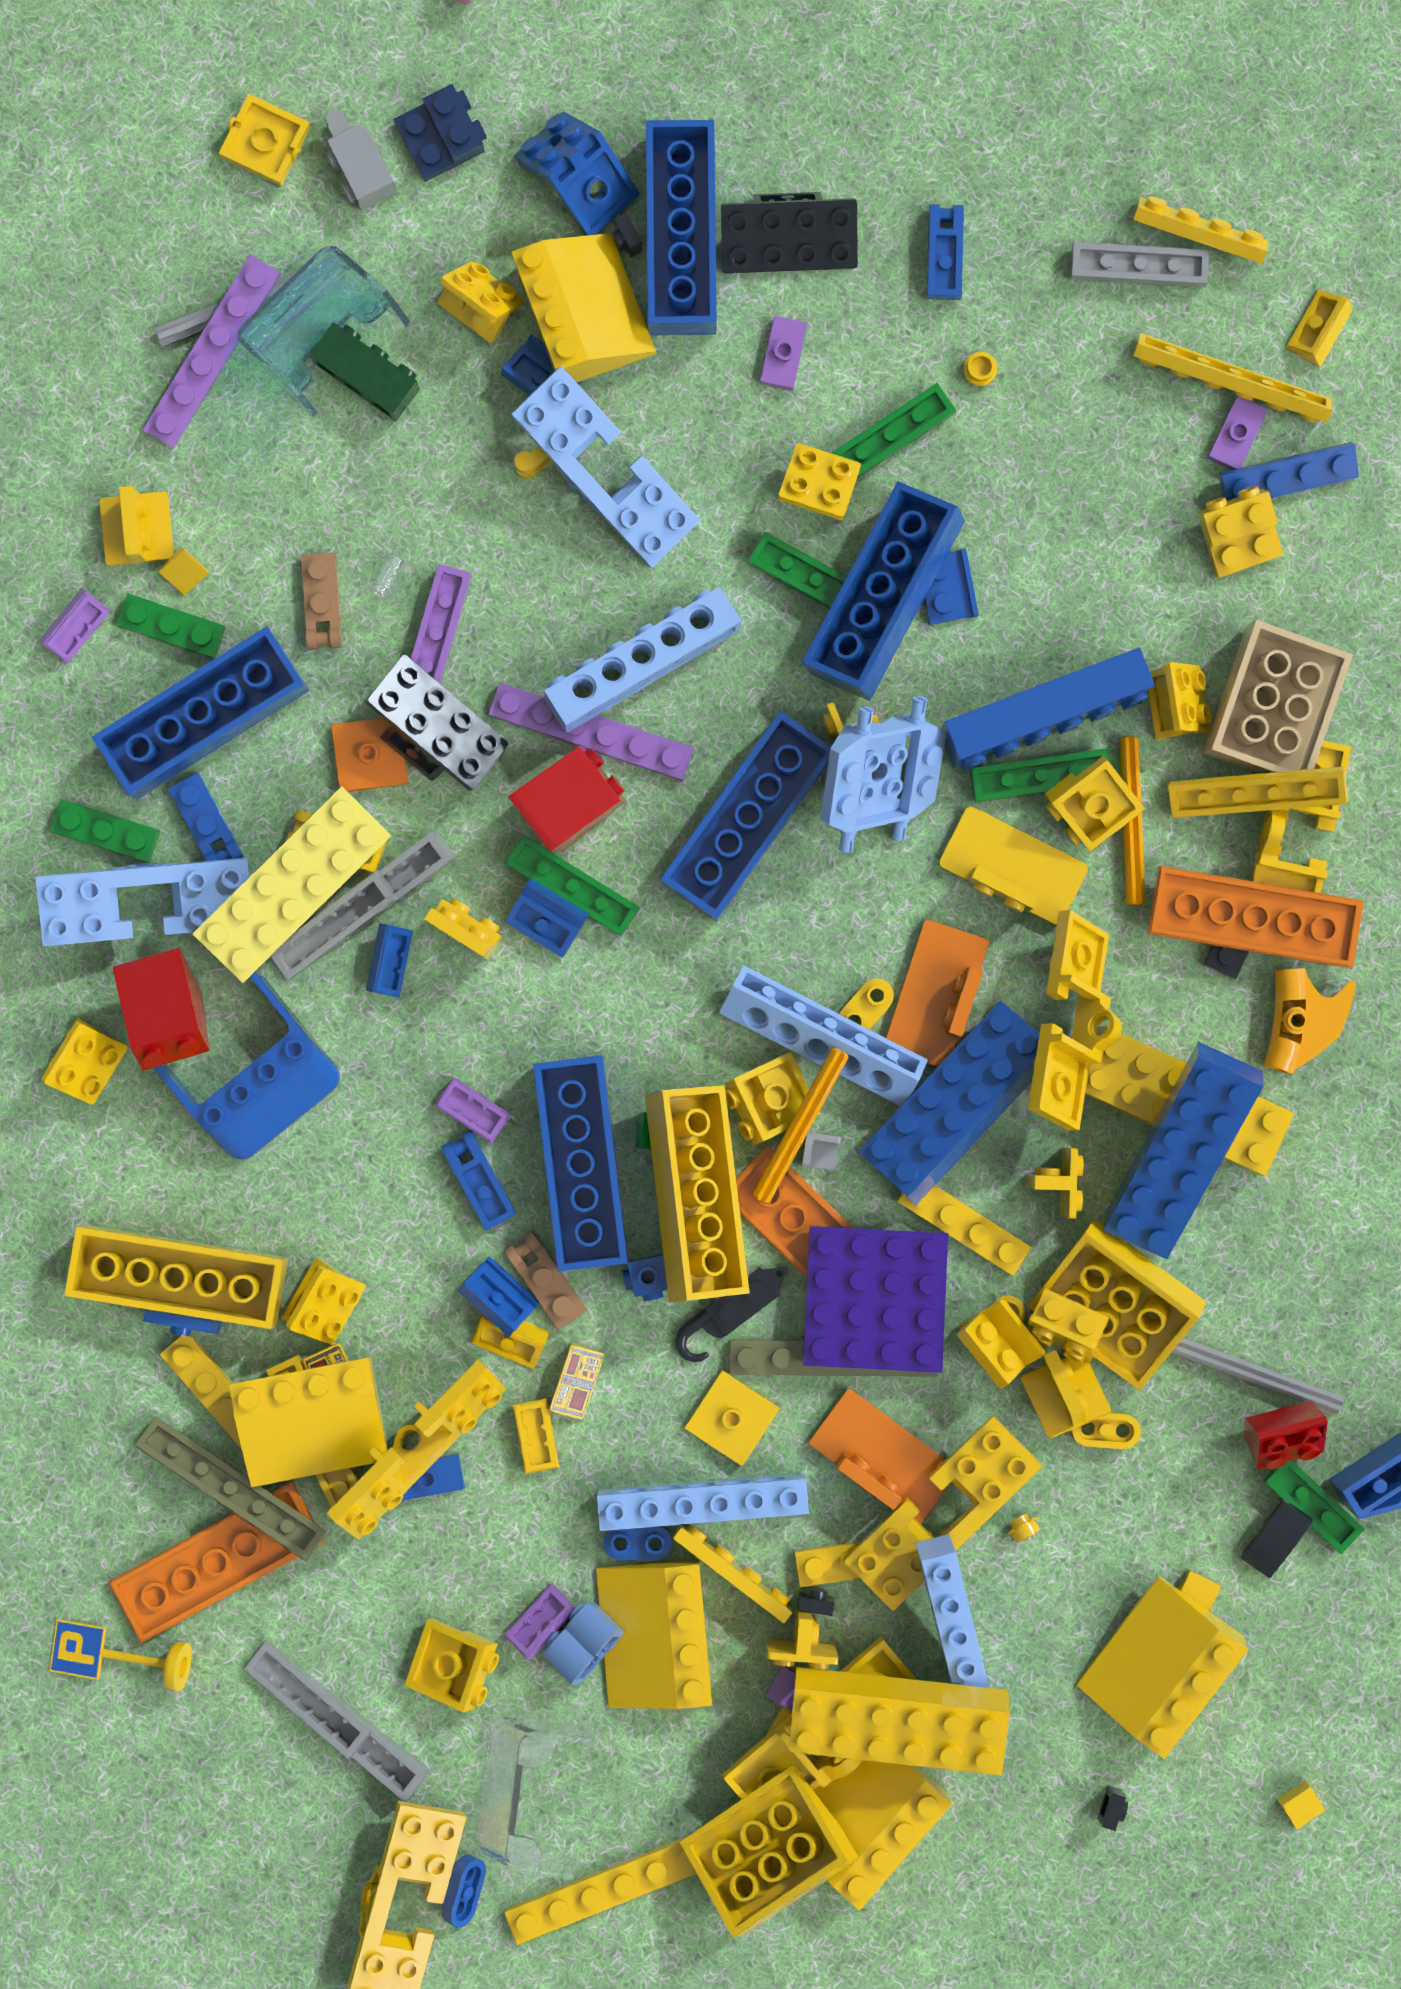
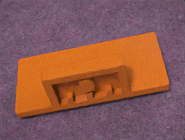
(938, 991)
(878, 1454)

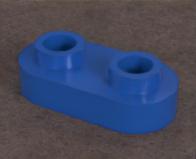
(637, 1543)
(463, 1890)

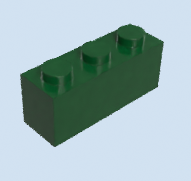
(365, 370)

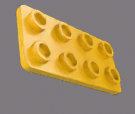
(1012, 866)

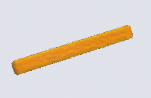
(1133, 829)
(800, 1125)

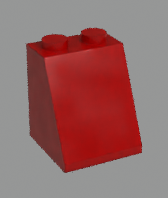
(568, 798)
(161, 1008)

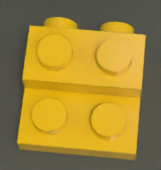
(1240, 531)
(1093, 803)
(454, 921)
(767, 1098)
(452, 1666)

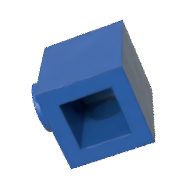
(646, 1277)

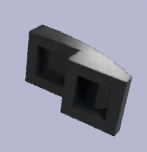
(1276, 1538)

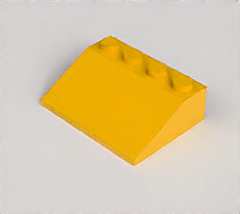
(583, 304)
(1143, 1302)
(308, 1421)
(664, 1643)
(1162, 1666)
(884, 1817)
(767, 1851)

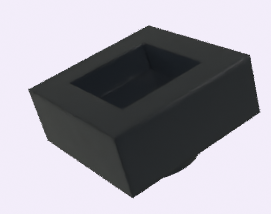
(626, 235)
(1226, 960)
(815, 1602)
(1113, 1808)

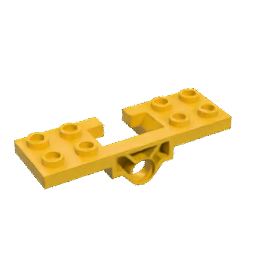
(1267, 867)
(1064, 1061)
(400, 1468)
(985, 1469)
(772, 1752)
(419, 1851)

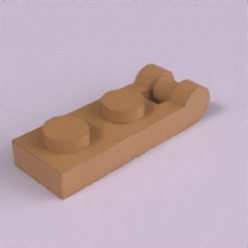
(321, 599)
(546, 1282)

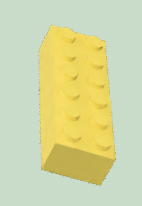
(291, 884)

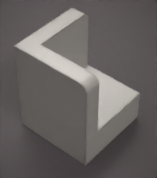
(820, 1151)

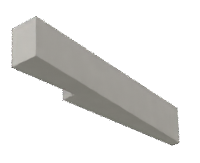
(363, 904)
(338, 1722)

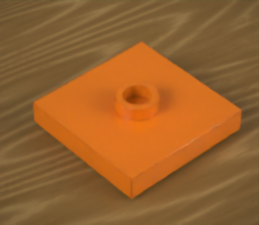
(364, 758)

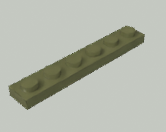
(786, 1358)
(231, 1489)

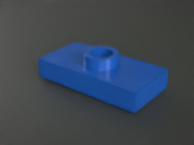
(389, 960)
(181, 1323)
(440, 1478)

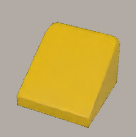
(183, 571)
(1301, 1804)

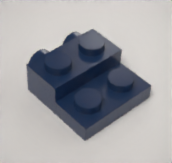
(441, 132)

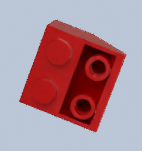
(1286, 1435)

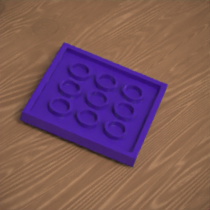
(875, 1299)

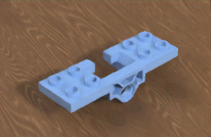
(644, 509)
(86, 908)

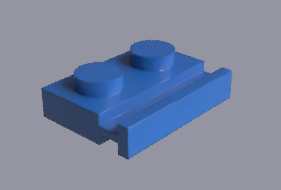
(529, 366)
(952, 591)
(546, 918)
(498, 1296)

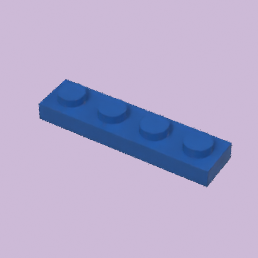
(1294, 472)

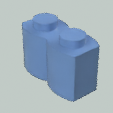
(583, 1642)

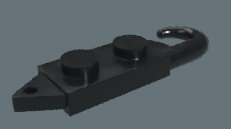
(731, 1311)

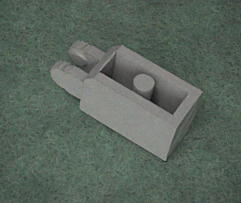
(359, 161)

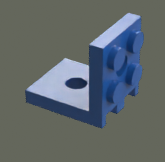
(573, 158)

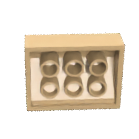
(1276, 701)

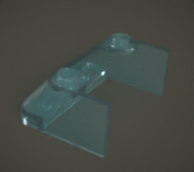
(302, 310)

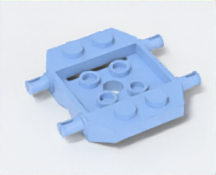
(863, 801)

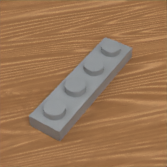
(1139, 264)

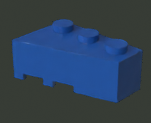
(1372, 1482)

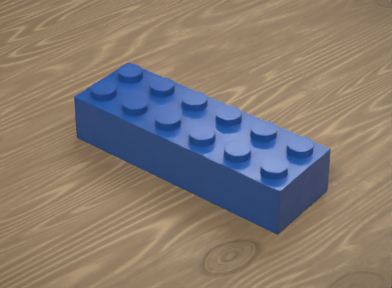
(681, 227)
(883, 590)
(1046, 708)
(200, 713)
(747, 816)
(955, 1104)
(1183, 1150)
(580, 1163)

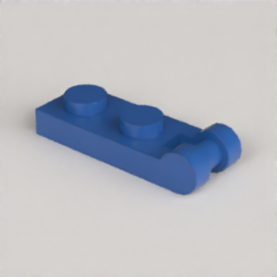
(945, 253)
(204, 818)
(479, 1181)

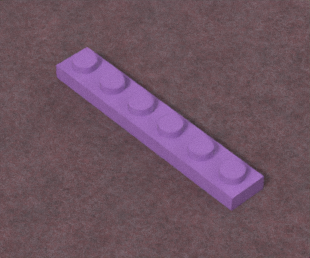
(211, 351)
(598, 733)

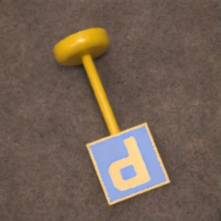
(80, 1651)

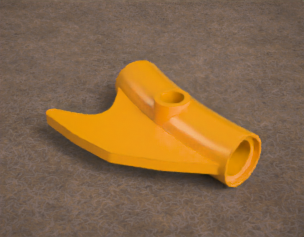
(1317, 1016)

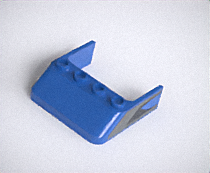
(267, 1092)

